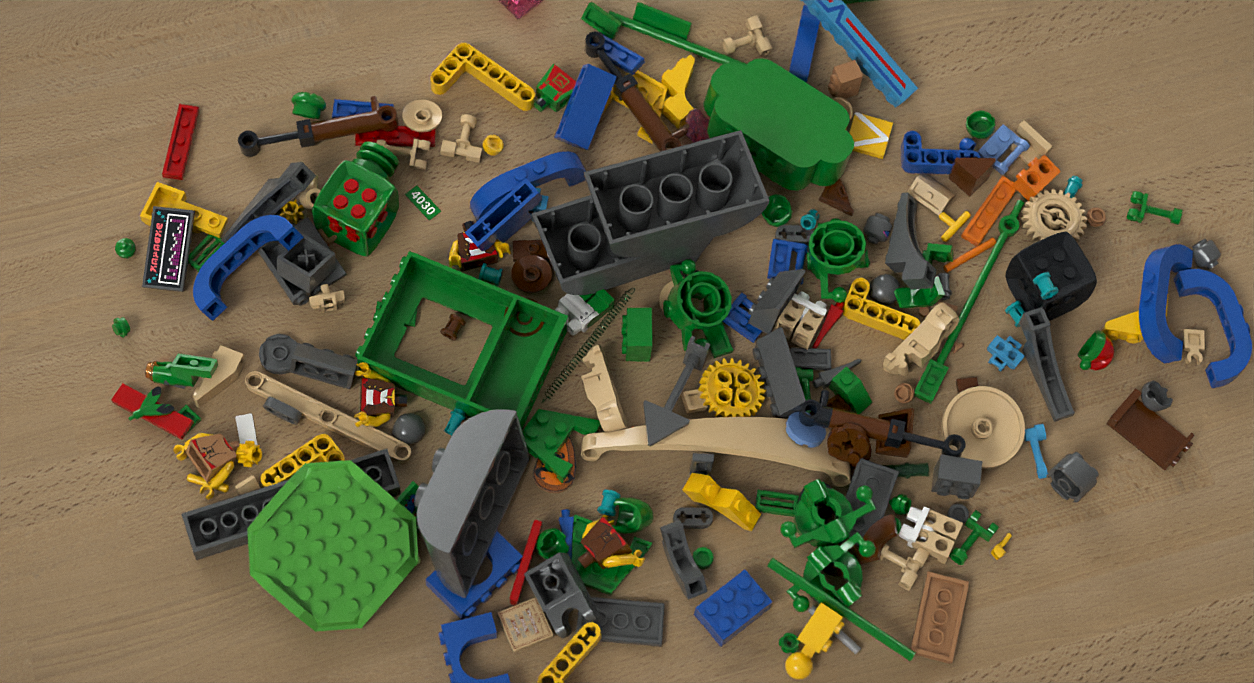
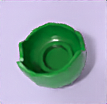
(980, 124)
(777, 211)
(551, 543)

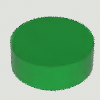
(703, 558)

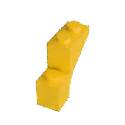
(676, 106)
(1125, 327)
(726, 501)

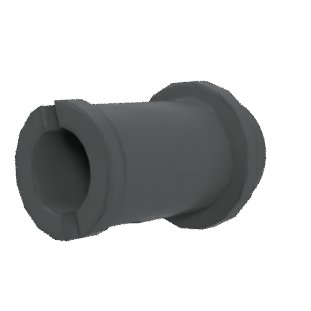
(944, 279)

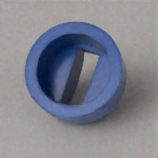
(967, 144)

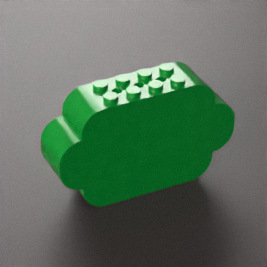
(787, 124)

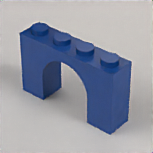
(504, 560)
(459, 636)

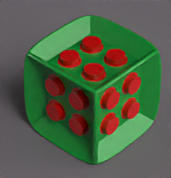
(356, 207)

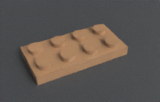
(939, 617)

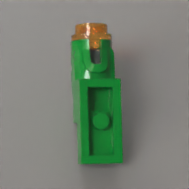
(182, 371)

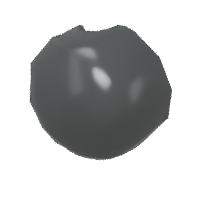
(883, 289)
(1155, 397)
(409, 428)

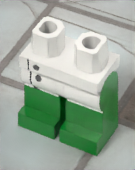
(585, 309)

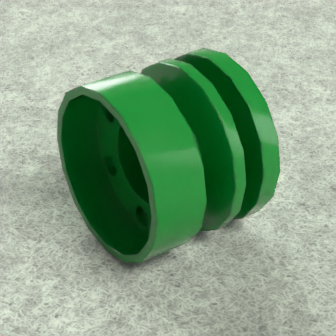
(377, 159)

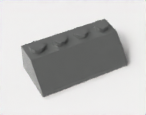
(779, 374)

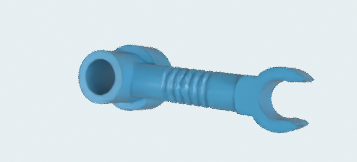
(1034, 435)

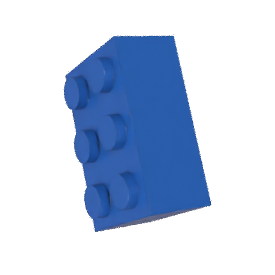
(732, 608)

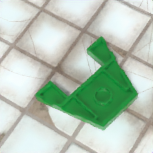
(548, 433)
(595, 577)

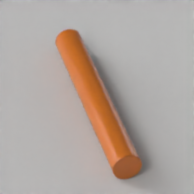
(969, 255)

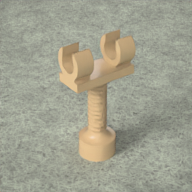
(418, 144)

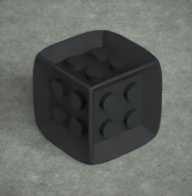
(1068, 271)

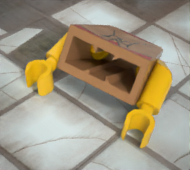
(211, 457)

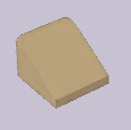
(248, 485)

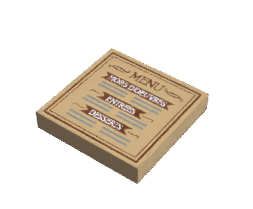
(525, 625)

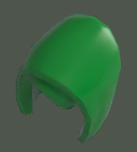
(633, 515)

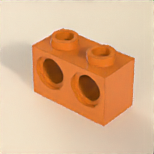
(1035, 177)

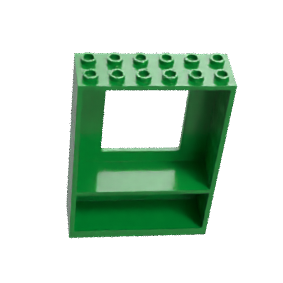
(509, 366)

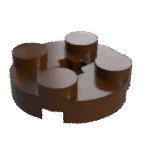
(844, 452)

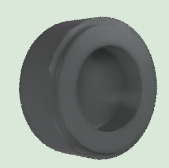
(958, 512)

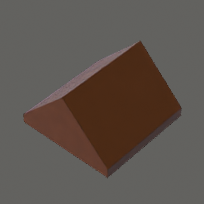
(971, 173)
(905, 415)

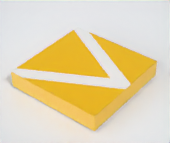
(870, 135)

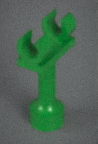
(1136, 215)
(959, 555)

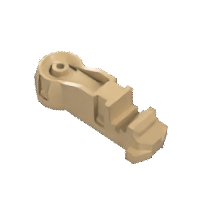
(923, 341)
(602, 390)

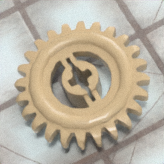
(1037, 207)

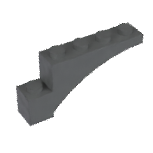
(274, 195)
(904, 249)
(1043, 363)

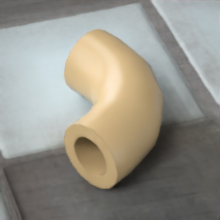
(308, 197)

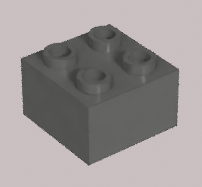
(306, 264)
(956, 476)

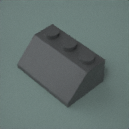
(775, 299)
(323, 365)

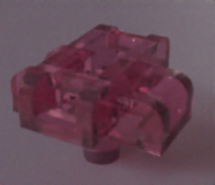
(697, 124)

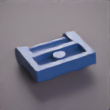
(781, 256)
(739, 319)

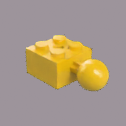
(816, 638)

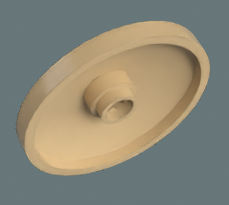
(987, 423)

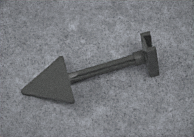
(661, 420)

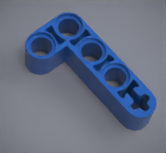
(804, 45)
(921, 156)

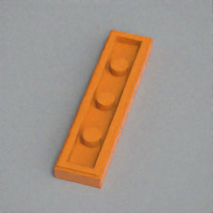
(989, 211)

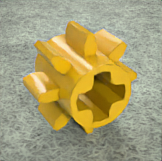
(297, 212)
(248, 453)

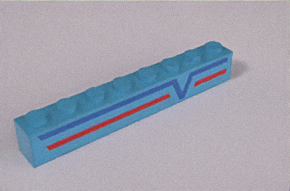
(863, 48)

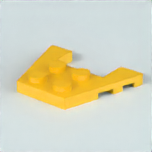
(654, 93)

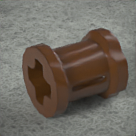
(453, 327)

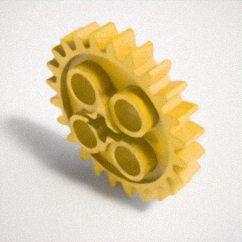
(713, 388)

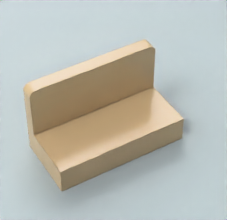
(1038, 144)
(930, 193)

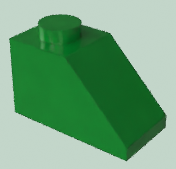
(851, 390)

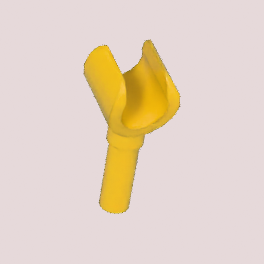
(998, 550)

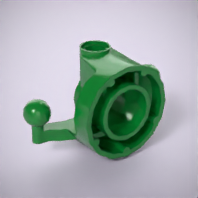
(831, 239)
(700, 286)
(812, 527)
(839, 558)

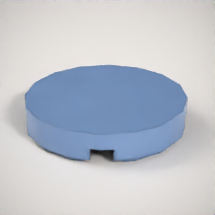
(802, 434)

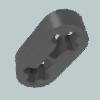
(793, 233)
(282, 410)
(694, 513)

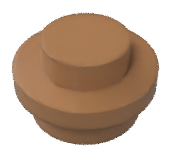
(1096, 217)
(904, 393)

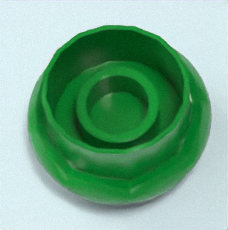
(308, 105)

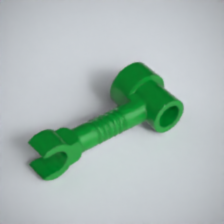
(805, 376)

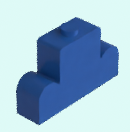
(505, 217)

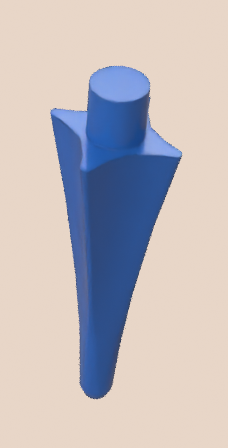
(566, 526)

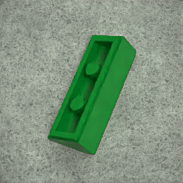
(662, 21)

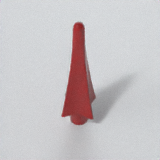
(834, 314)

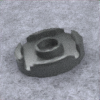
(277, 353)

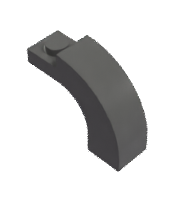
(681, 561)

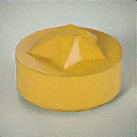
(493, 145)

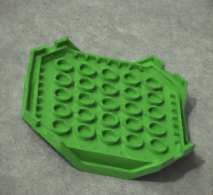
(332, 545)

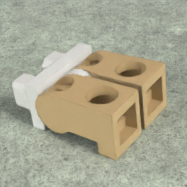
(805, 313)
(932, 532)

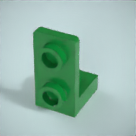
(938, 252)
(919, 297)

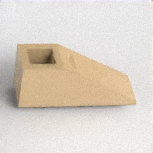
(229, 367)

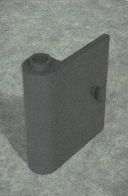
(272, 249)

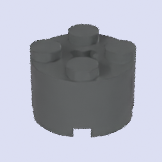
(1073, 477)

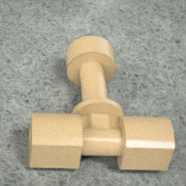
(754, 37)
(462, 145)
(909, 566)

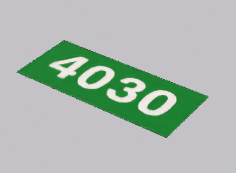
(423, 202)

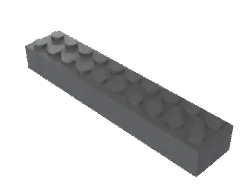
(225, 523)

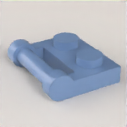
(999, 144)

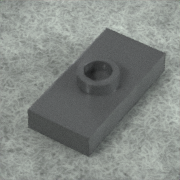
(812, 358)
(701, 463)

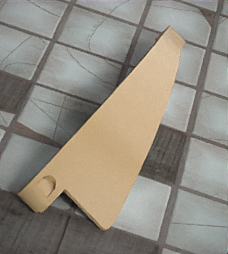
(740, 436)

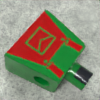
(554, 89)

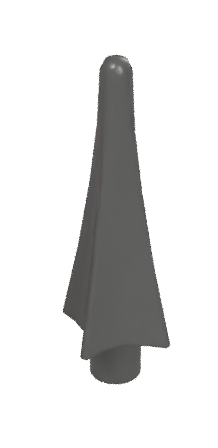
(826, 376)

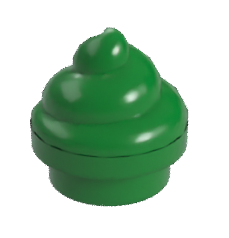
(125, 248)
(900, 504)

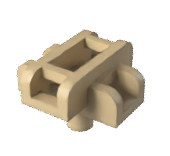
(327, 299)

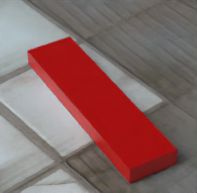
(400, 137)
(180, 142)
(172, 423)
(525, 562)

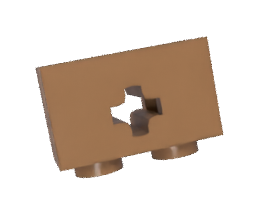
(845, 80)

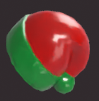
(1096, 352)

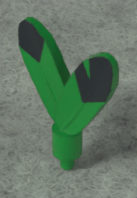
(150, 408)

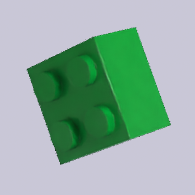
(637, 334)

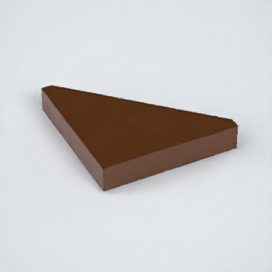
(837, 197)

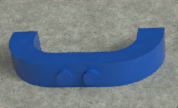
(537, 172)
(233, 253)
(1154, 299)
(1231, 317)

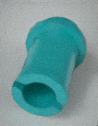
(1074, 184)
(809, 220)
(454, 421)

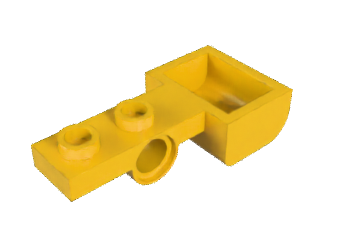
(173, 198)

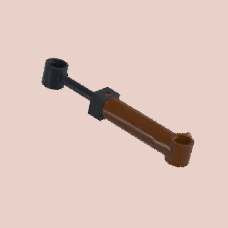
(627, 90)
(311, 132)

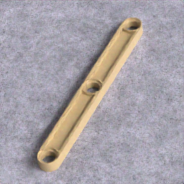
(341, 424)

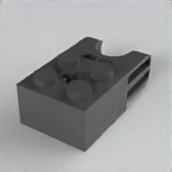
(565, 596)

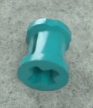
(490, 274)
(1045, 285)
(1015, 311)
(607, 506)

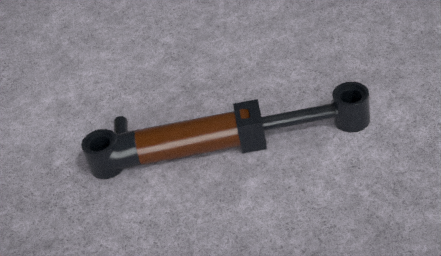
(889, 432)

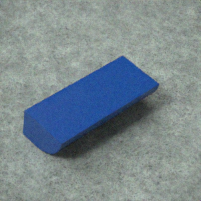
(585, 106)

